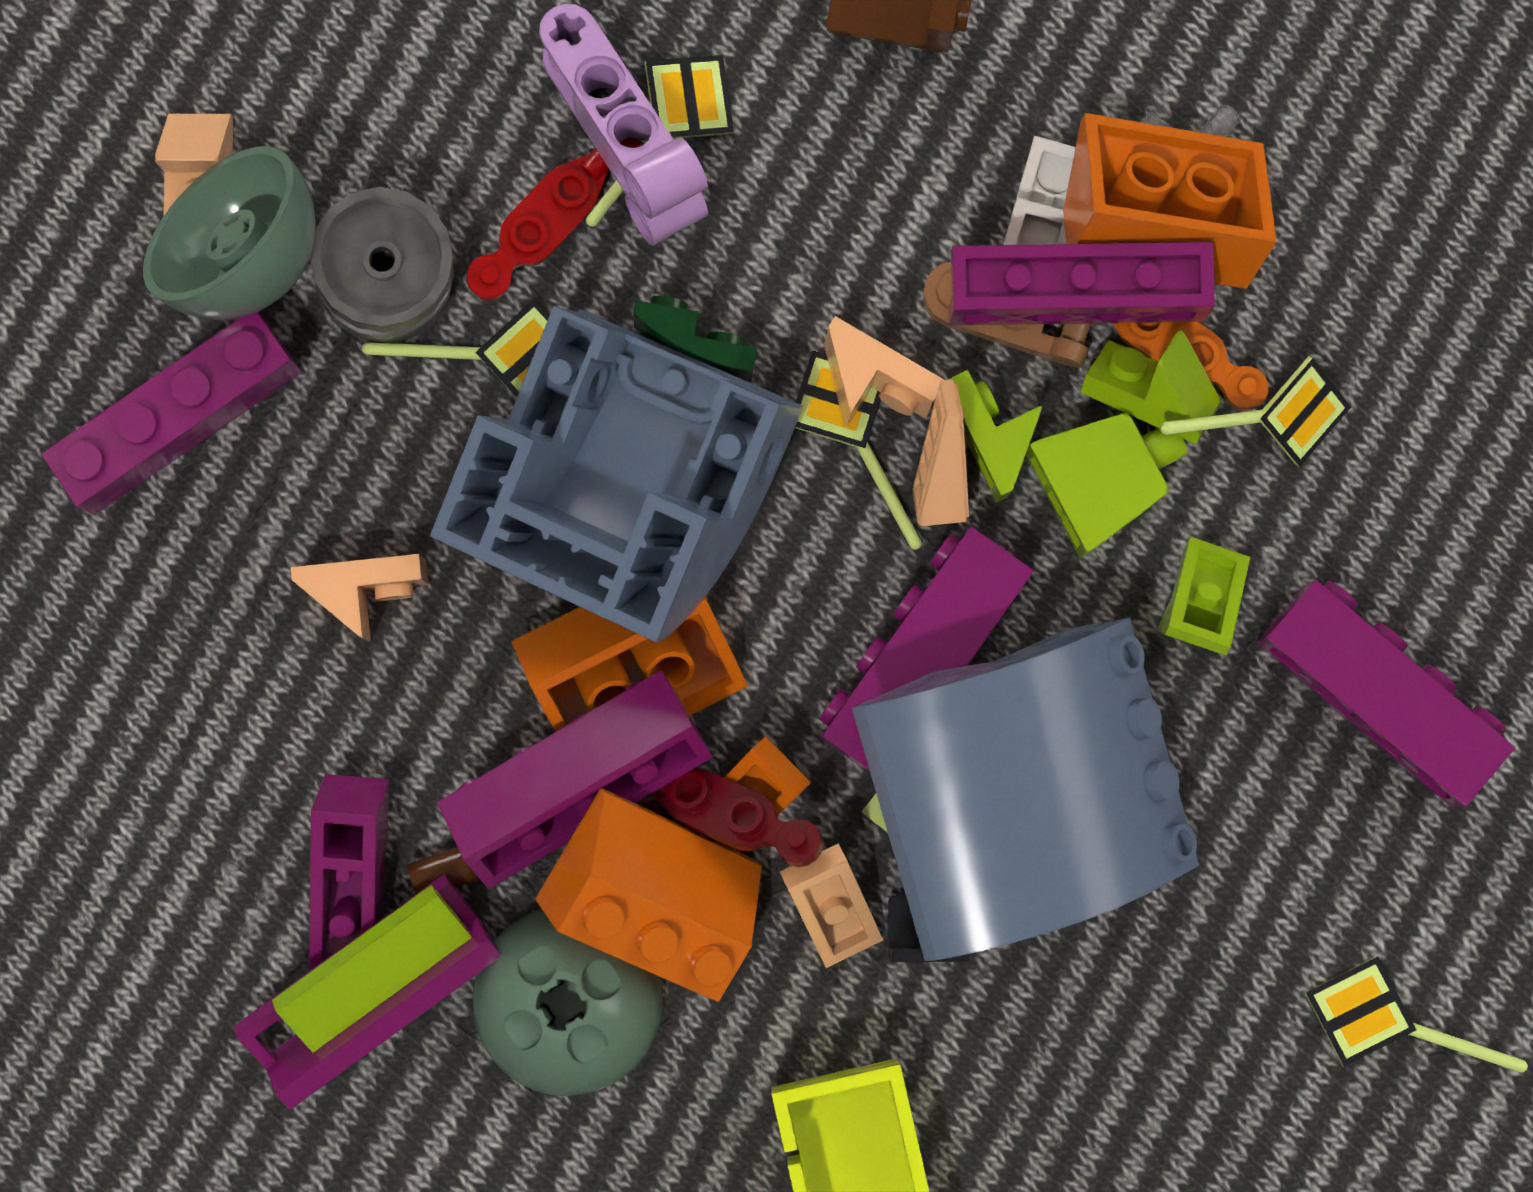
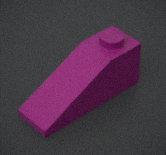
(346, 861)

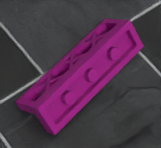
(1081, 283)
(299, 1072)

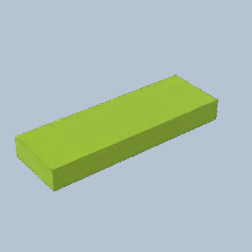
(371, 969)

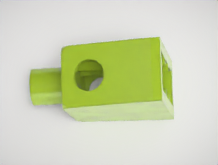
(1103, 476)

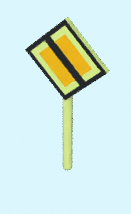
(690, 102)
(506, 353)
(1295, 417)
(823, 418)
(1366, 1013)

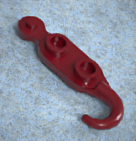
(737, 817)

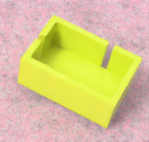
(850, 1131)

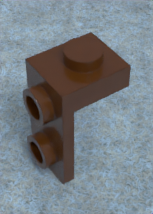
(900, 22)

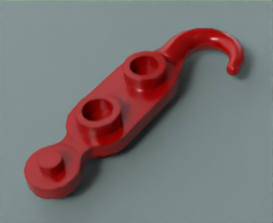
(541, 222)

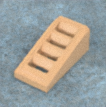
(941, 476)

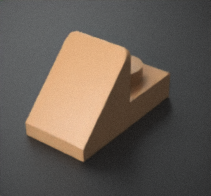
(190, 148)
(864, 363)
(343, 585)
(832, 906)

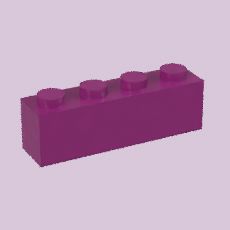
(171, 413)
(937, 631)
(1386, 693)
(546, 788)

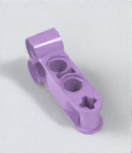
(658, 178)

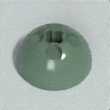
(233, 237)
(563, 1055)

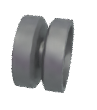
(409, 239)

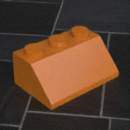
(1171, 188)
(590, 660)
(654, 895)

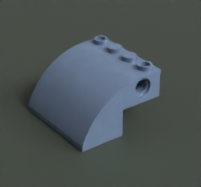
(617, 474)
(1027, 790)

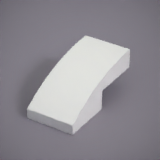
(1041, 195)

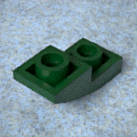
(674, 326)

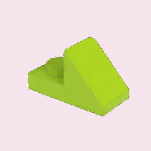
(1153, 389)
(997, 449)
(1206, 596)

